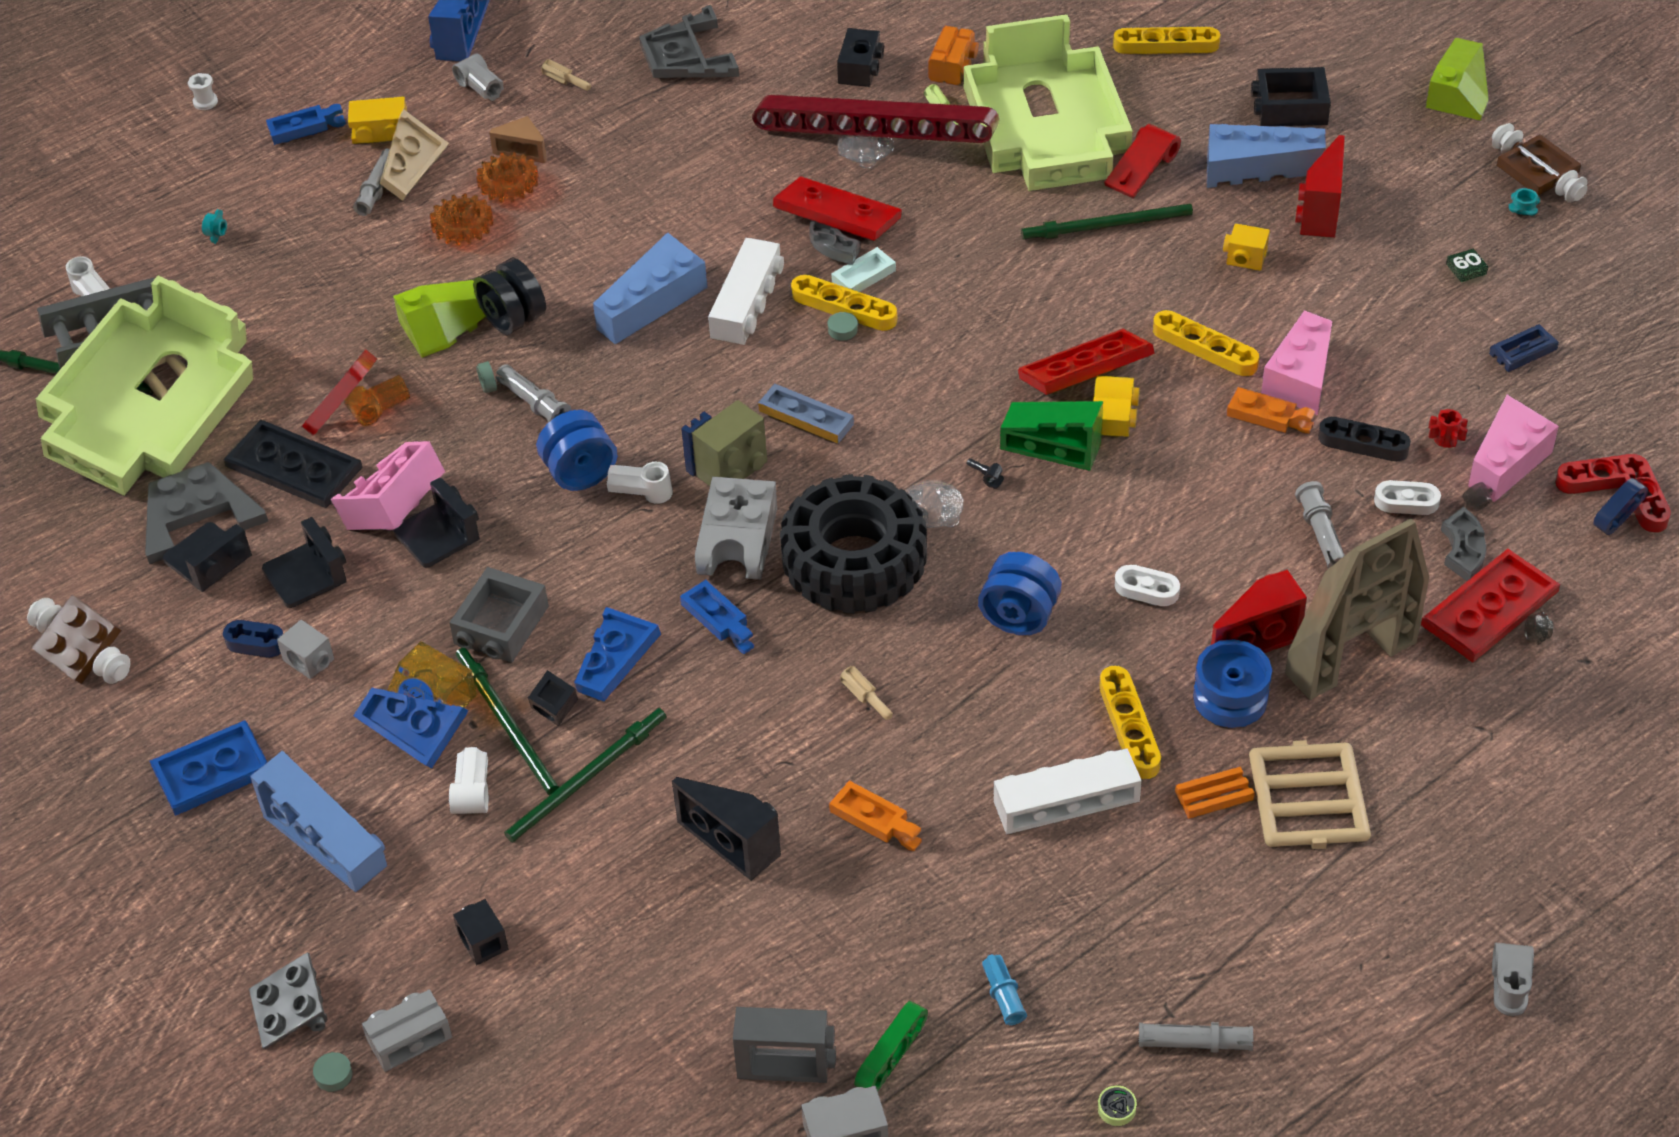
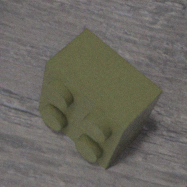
(730, 444)

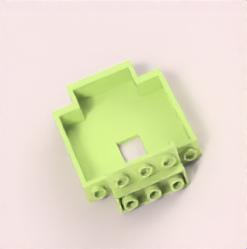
(1056, 147)
(112, 428)

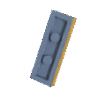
(806, 413)

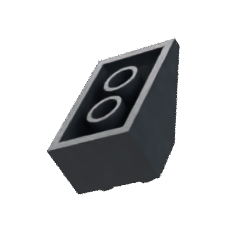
(729, 823)

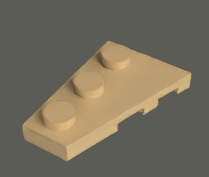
(410, 155)

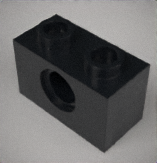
(859, 57)

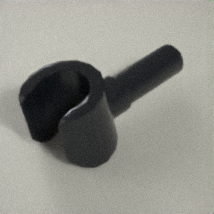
(991, 474)

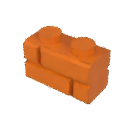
(951, 54)

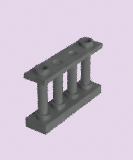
(88, 312)

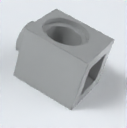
(305, 649)

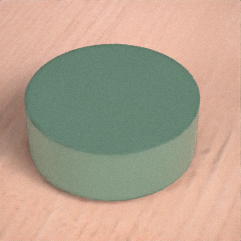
(842, 326)
(486, 377)
(332, 1071)

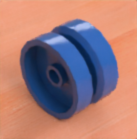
(576, 450)
(1020, 593)
(1232, 683)

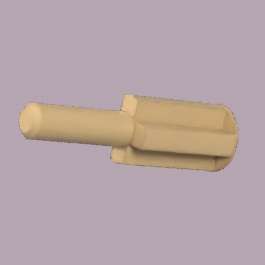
(562, 74)
(864, 690)

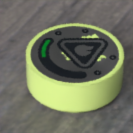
(1117, 1105)

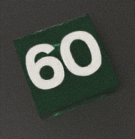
(1467, 265)

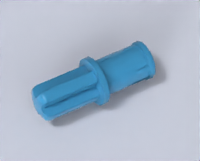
(1004, 990)

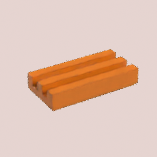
(1212, 788)

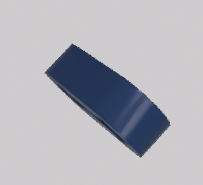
(1620, 506)
(253, 641)

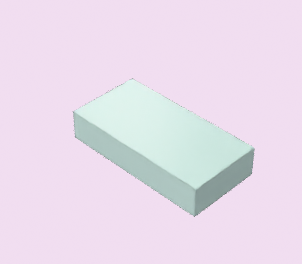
(865, 270)

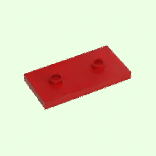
(837, 208)
(1085, 361)
(1490, 605)

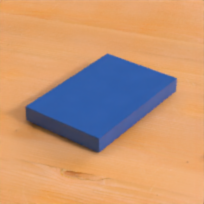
(208, 767)

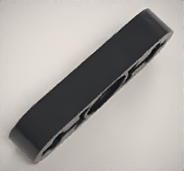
(1383, 451)

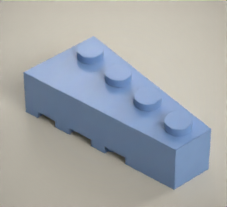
(1261, 152)
(650, 289)
(317, 822)

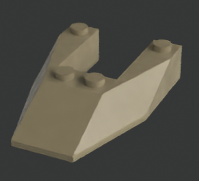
(1369, 590)

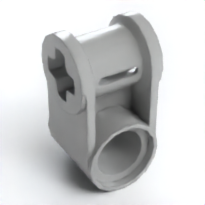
(1512, 977)

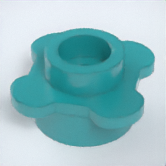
(1524, 202)
(214, 225)

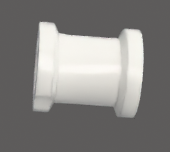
(202, 89)

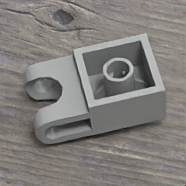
(737, 525)

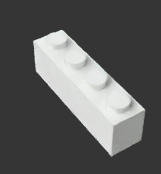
(745, 291)
(1067, 791)

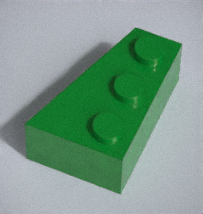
(1054, 431)

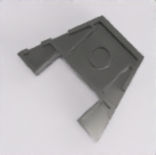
(676, 54)
(191, 498)

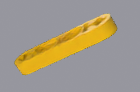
(1197, 40)
(812, 291)
(1236, 358)
(1130, 721)

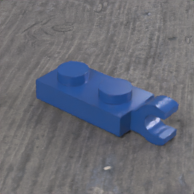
(304, 123)
(718, 615)

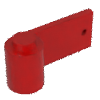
(1142, 158)

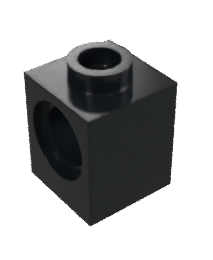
(553, 698)
(480, 931)

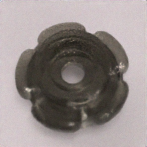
(1477, 496)
(1538, 627)

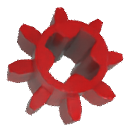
(1448, 428)

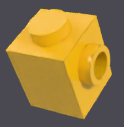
(1246, 246)

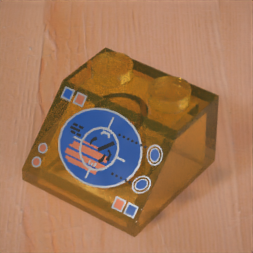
(434, 677)

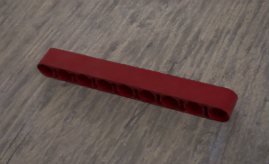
(887, 115)

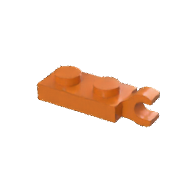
(1269, 411)
(875, 815)

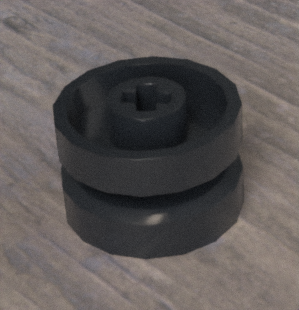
(509, 296)

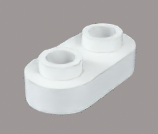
(1407, 497)
(1147, 585)

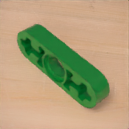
(891, 1046)

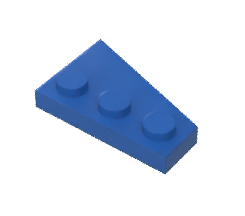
(615, 652)
(411, 723)

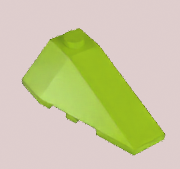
(1460, 81)
(438, 314)

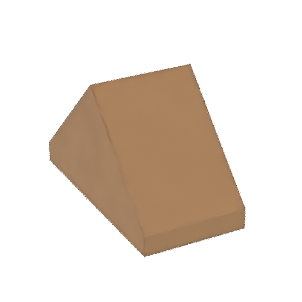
(518, 137)

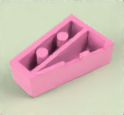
(1299, 363)
(1512, 447)
(392, 490)

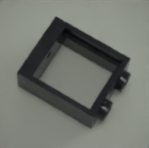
(1291, 111)

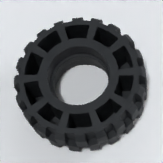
(861, 577)

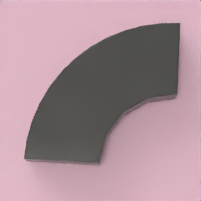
(833, 243)
(1467, 543)

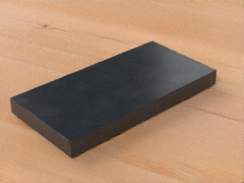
(293, 463)

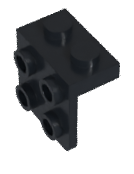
(441, 527)
(208, 554)
(308, 568)

